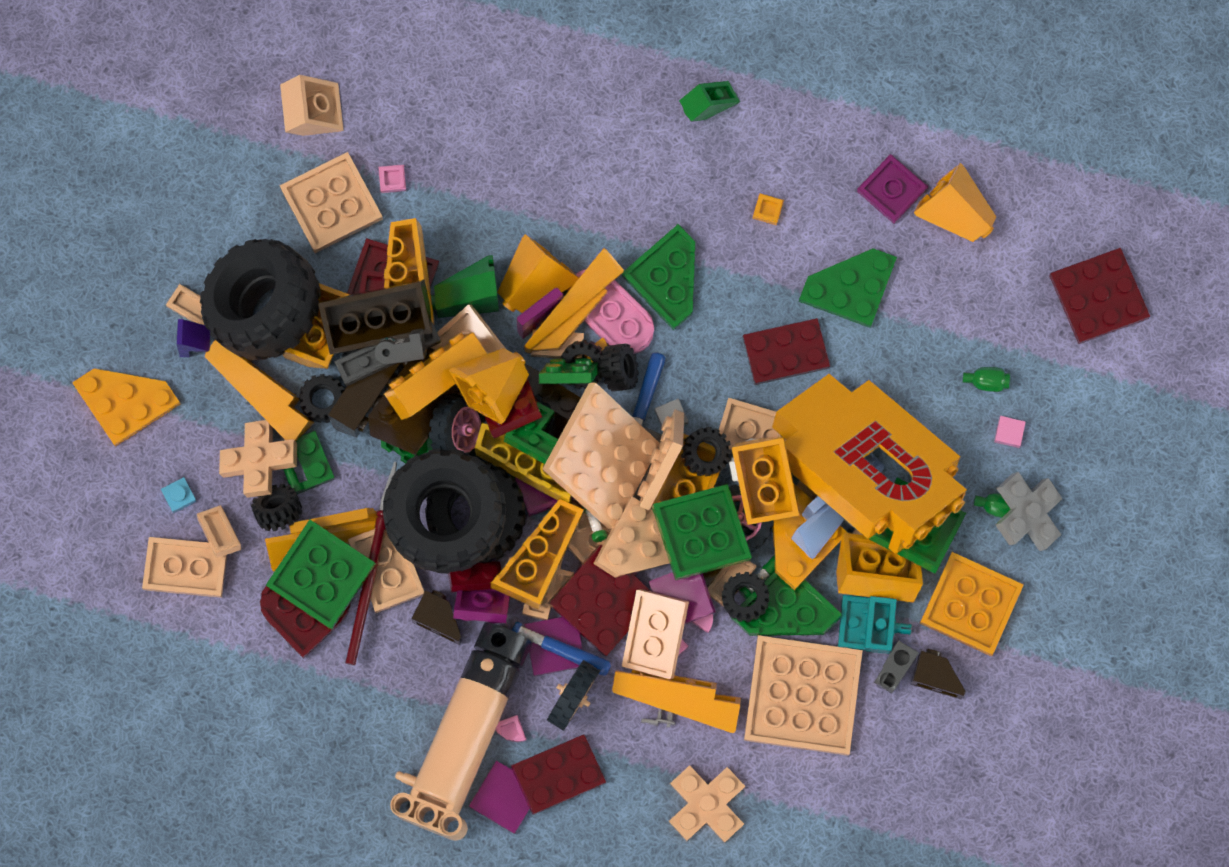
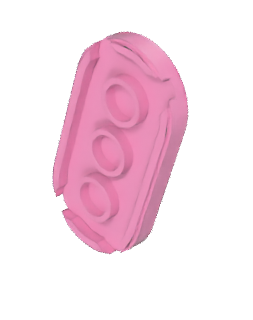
(620, 319)

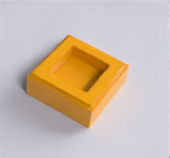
(768, 209)

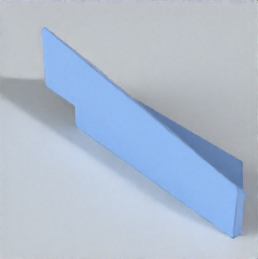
(822, 521)

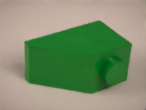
(708, 100)

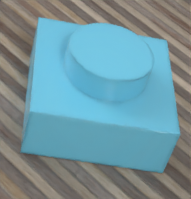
(178, 495)

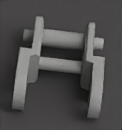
(669, 722)

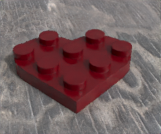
(293, 624)

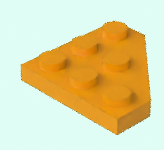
(124, 401)
(790, 560)

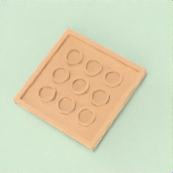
(601, 455)
(803, 695)

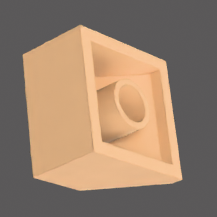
(311, 106)

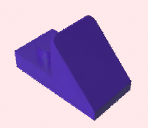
(192, 337)

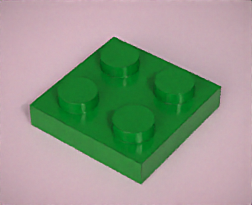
(560, 372)

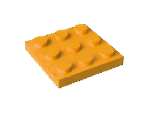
(971, 604)

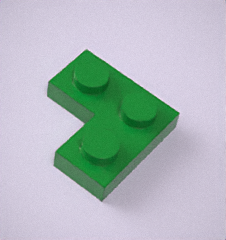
(532, 438)

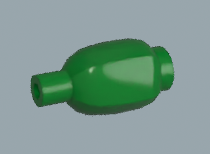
(988, 379)
(992, 504)

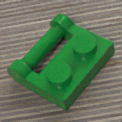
(313, 464)

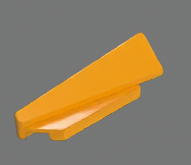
(576, 304)
(261, 391)
(342, 525)
(680, 696)

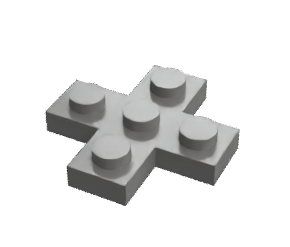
(1028, 511)

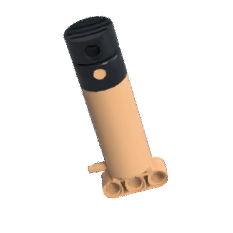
(464, 732)

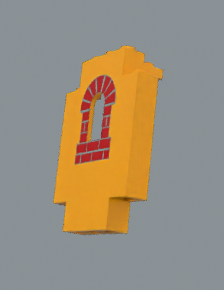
(826, 446)

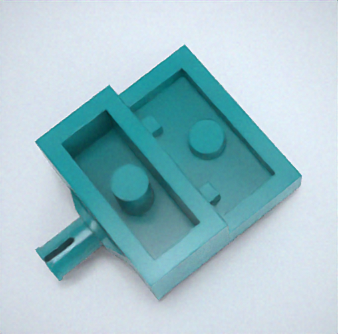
(869, 624)

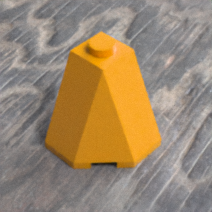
(957, 206)
(533, 276)
(491, 382)

